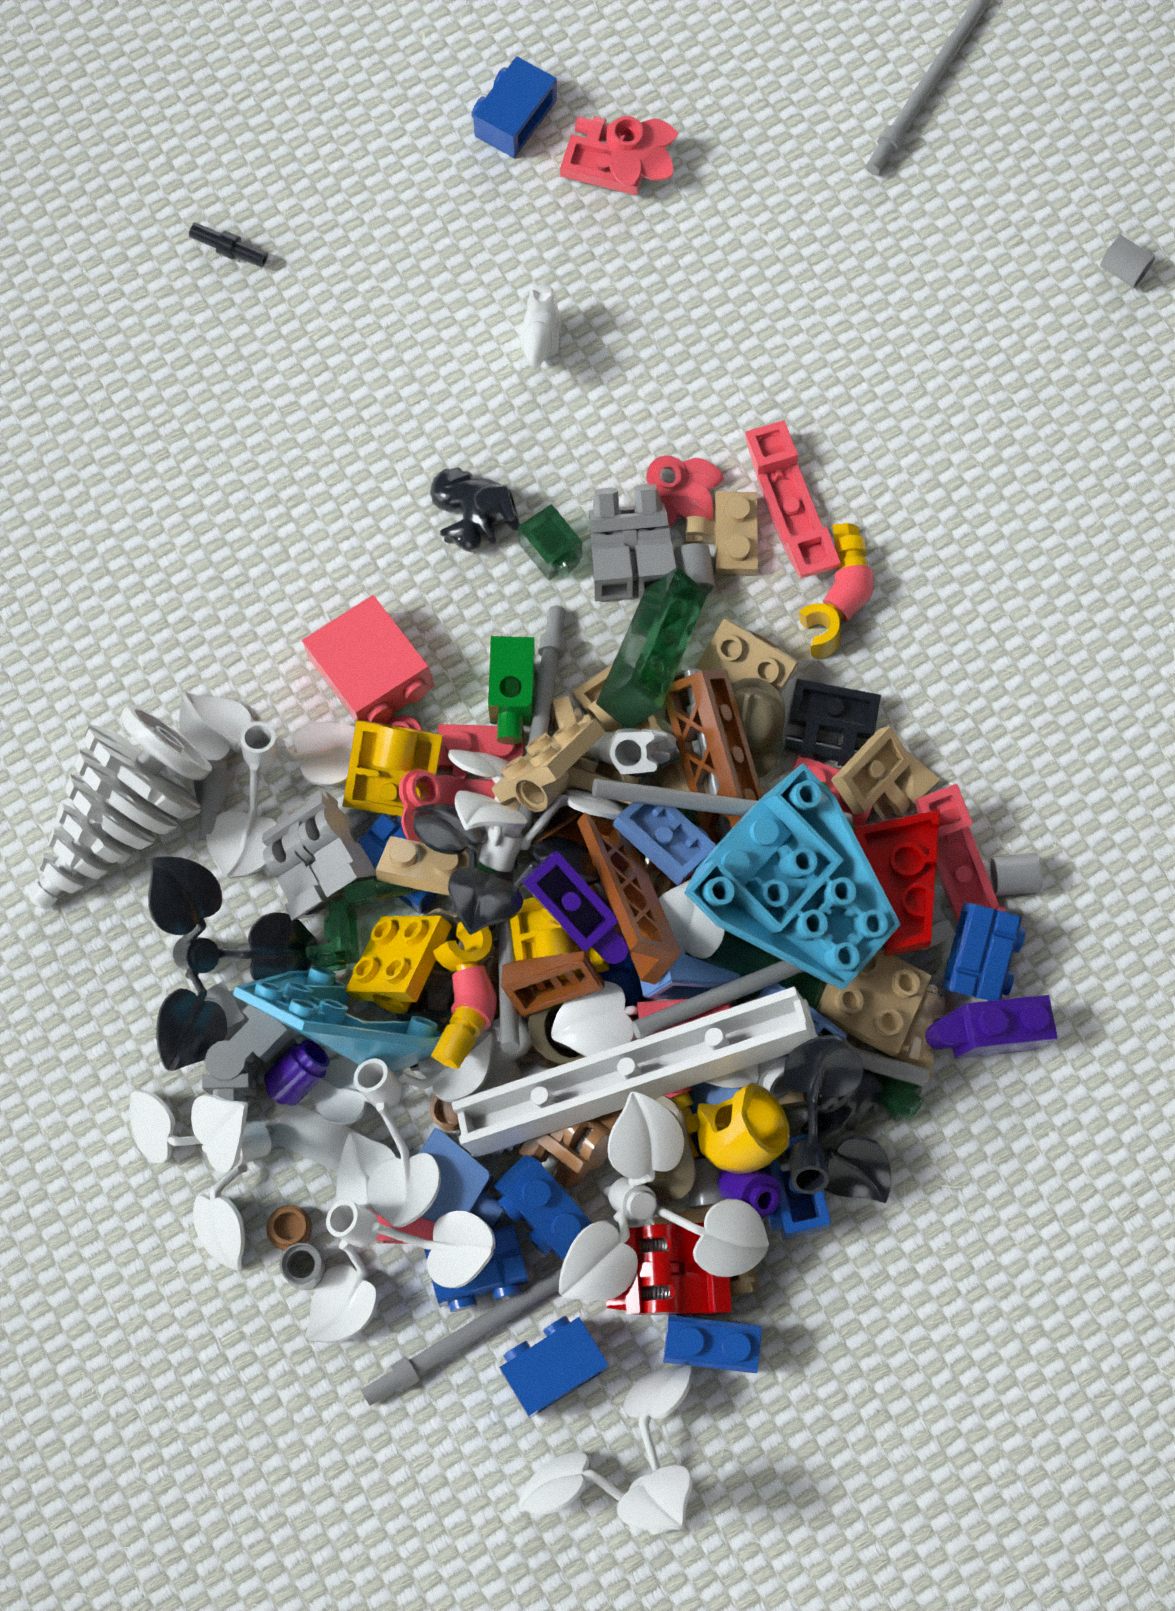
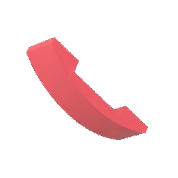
(789, 501)
(958, 858)

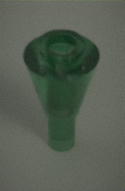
(899, 1097)

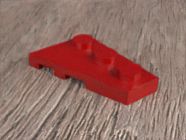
(905, 865)

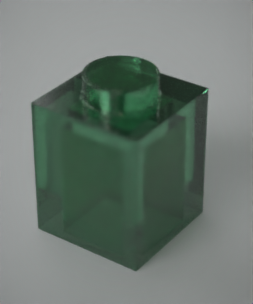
(550, 543)

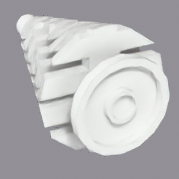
(119, 801)

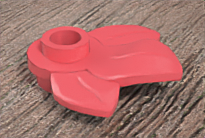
(644, 154)
(689, 491)
(432, 791)

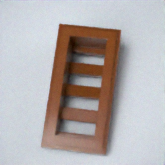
(529, 992)

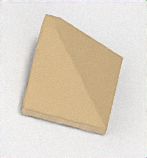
(916, 781)

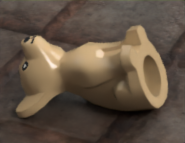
(915, 1048)

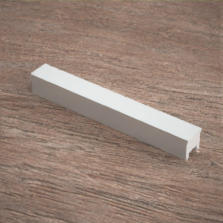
(646, 1066)

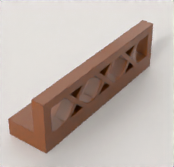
(725, 742)
(631, 898)

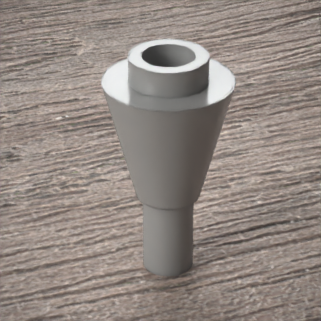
(211, 795)

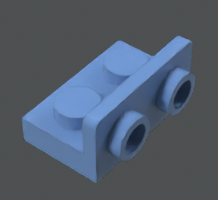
(665, 838)

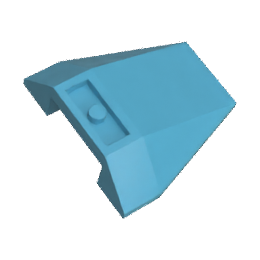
(797, 883)
(316, 1008)

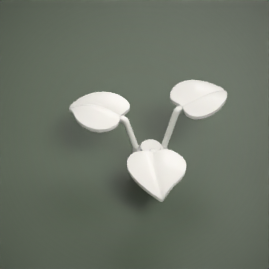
(224, 724)
(507, 823)
(602, 1020)
(640, 1143)
(228, 1145)
(405, 1186)
(343, 1300)
(652, 1500)

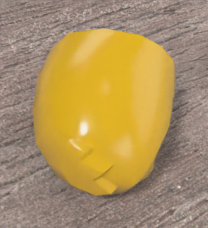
(743, 1130)

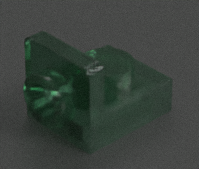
(342, 934)

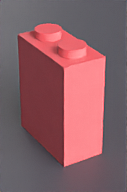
(369, 662)

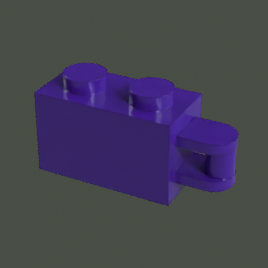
(576, 908)
(995, 1027)

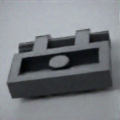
(831, 710)

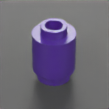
(296, 1073)
(754, 1188)

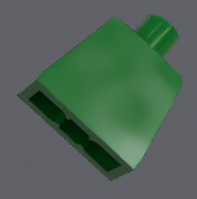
(511, 686)

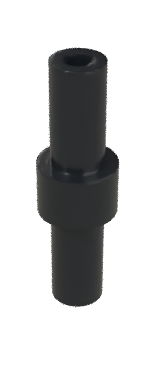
(228, 244)

